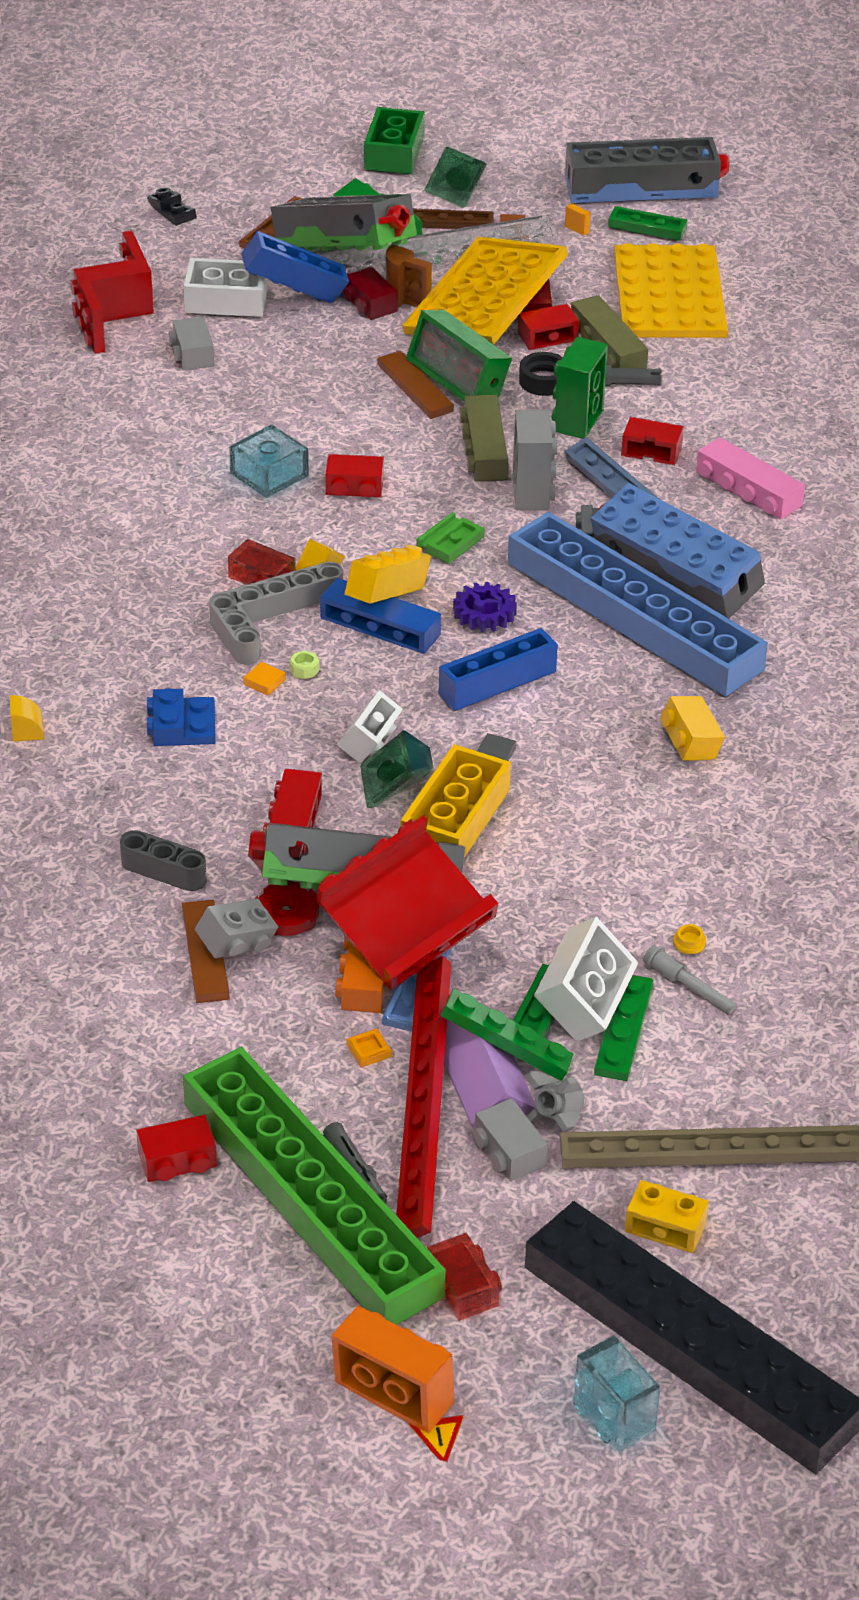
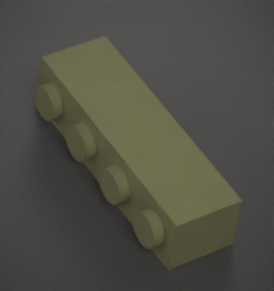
(603, 325)
(484, 438)

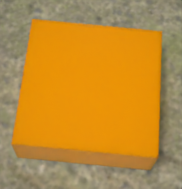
(577, 219)
(264, 678)
(369, 1047)

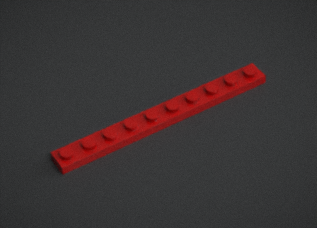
(423, 1098)

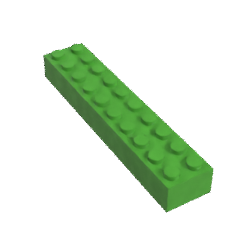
(314, 1188)

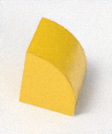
(318, 553)
(25, 719)

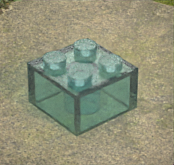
(269, 461)
(616, 1394)

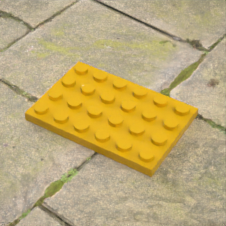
(491, 284)
(670, 290)

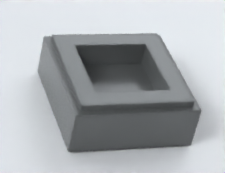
(497, 746)

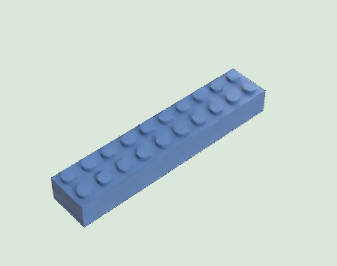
(638, 603)

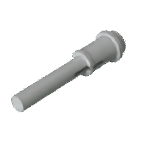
(676, 971)

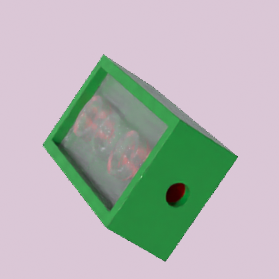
(457, 356)

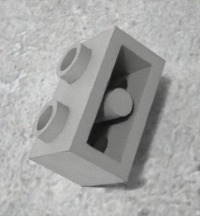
(236, 928)

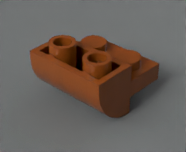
(408, 275)

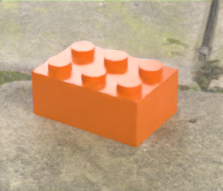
(393, 1368)

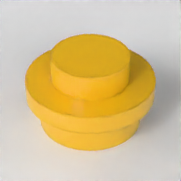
(689, 939)

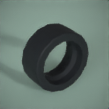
(535, 383)

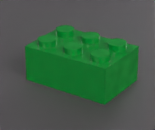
(394, 140)
(580, 387)

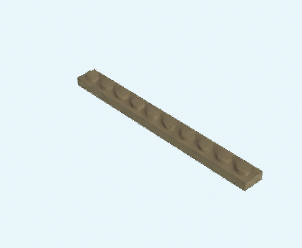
(709, 1146)

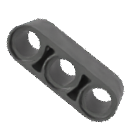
(163, 860)

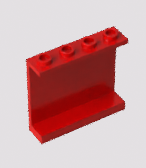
(404, 903)

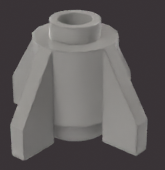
(556, 1099)

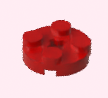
(302, 906)

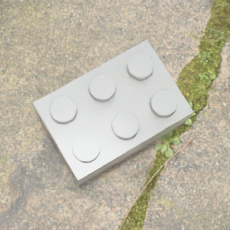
(223, 288)
(586, 979)

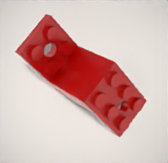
(112, 291)

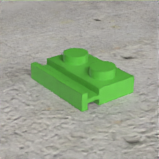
(450, 538)

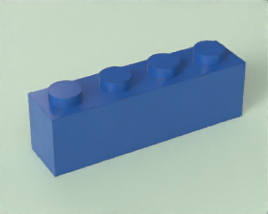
(294, 267)
(386, 619)
(497, 669)

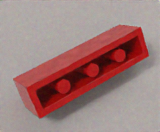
(296, 802)

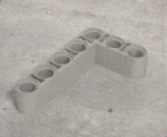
(237, 609)

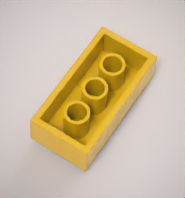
(461, 796)

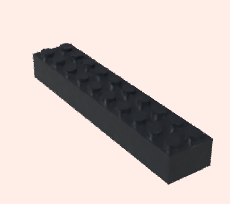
(695, 1336)

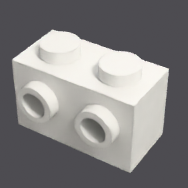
(369, 727)

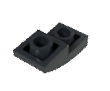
(170, 206)

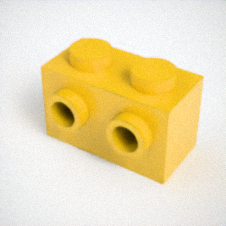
(692, 728)
(666, 1216)

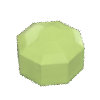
(304, 664)

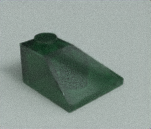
(455, 177)
(395, 768)

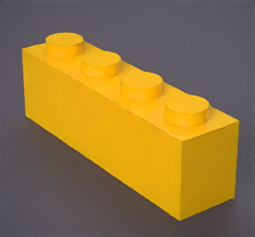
(388, 574)

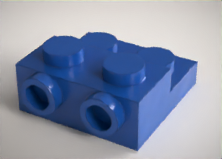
(180, 719)

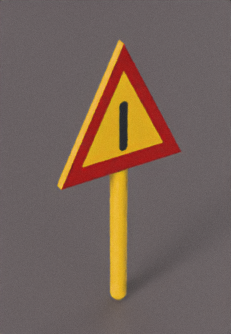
(441, 1437)

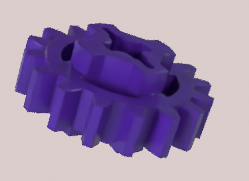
(484, 606)

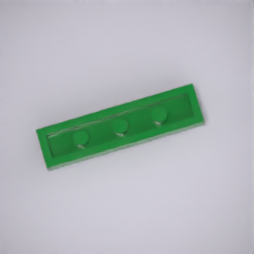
(624, 1030)
(507, 1034)

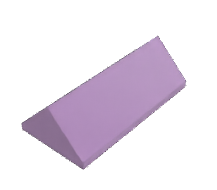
(483, 1073)

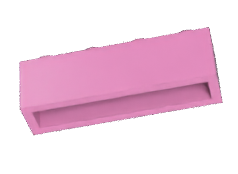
(750, 478)

